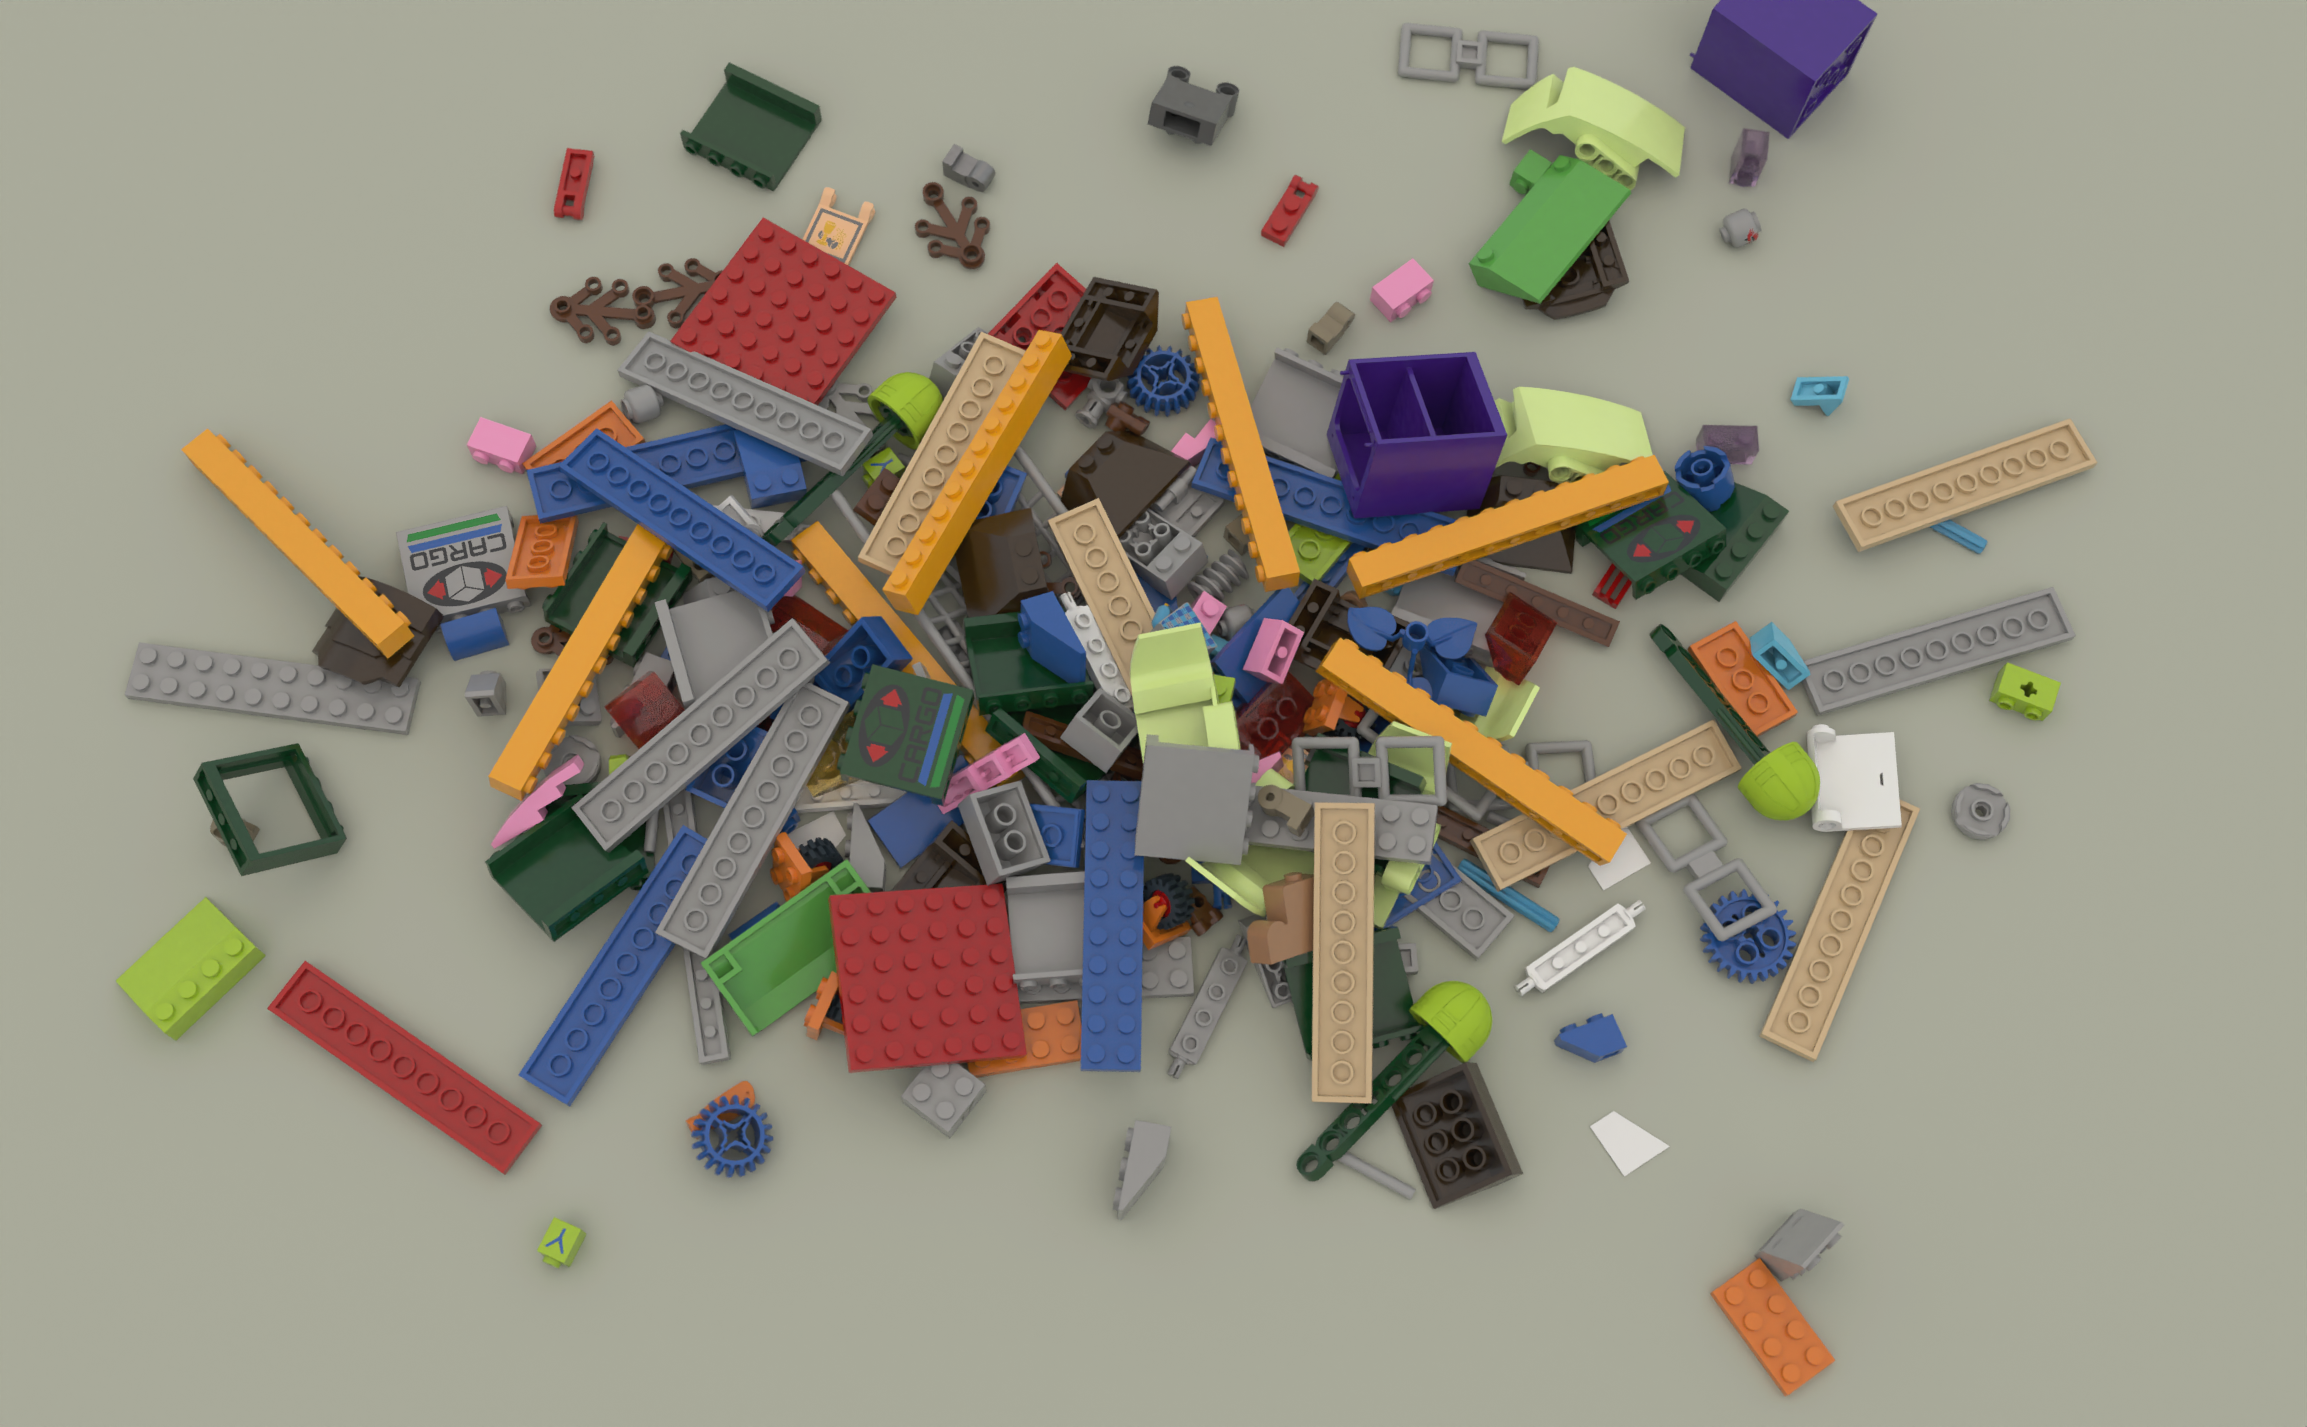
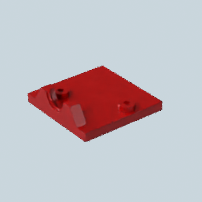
(1046, 309)

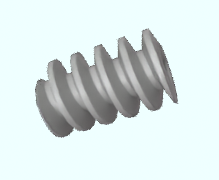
(1219, 576)

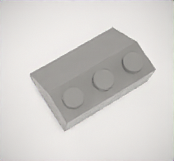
(1003, 832)

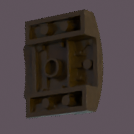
(1588, 281)
(352, 655)

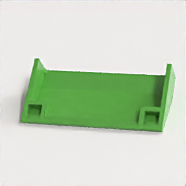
(1548, 230)
(782, 954)

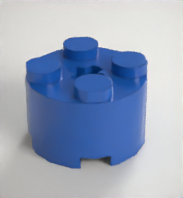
(1706, 476)

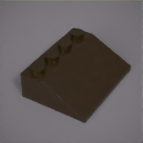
(1455, 1135)

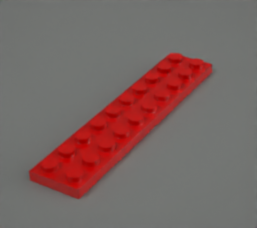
(405, 1067)

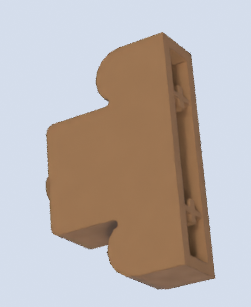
(1288, 922)

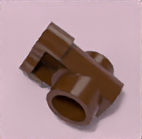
(1122, 417)
(1204, 913)

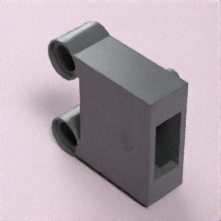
(1192, 109)

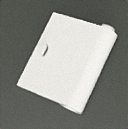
(1850, 780)

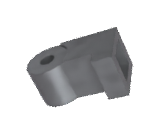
(967, 170)

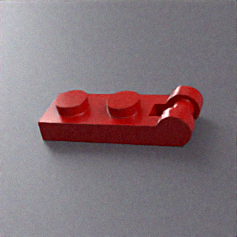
(574, 183)
(1289, 211)

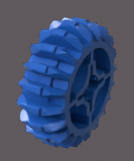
(1157, 367)
(742, 1145)

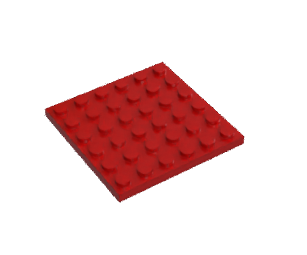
(785, 313)
(926, 977)

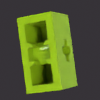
(2024, 692)

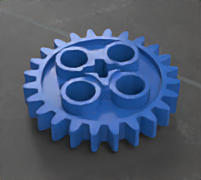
(1727, 951)

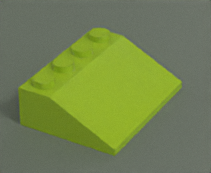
(190, 969)

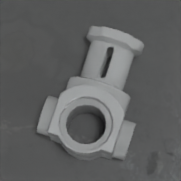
(1100, 401)

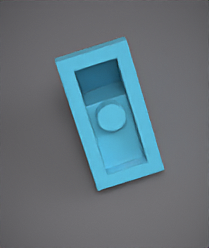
(1821, 391)

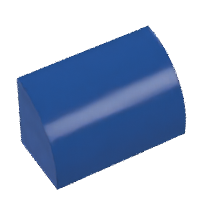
(475, 634)

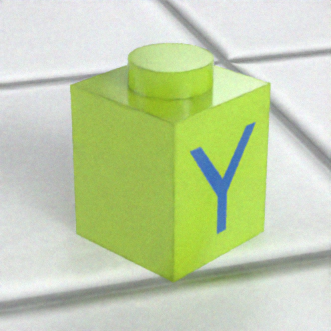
(876, 464)
(561, 1243)

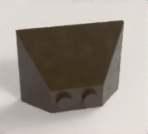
(1111, 329)
(1124, 474)
(1545, 553)
(1000, 564)
(1324, 621)
(945, 863)

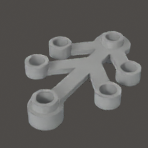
(850, 409)

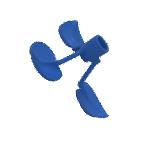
(1375, 625)

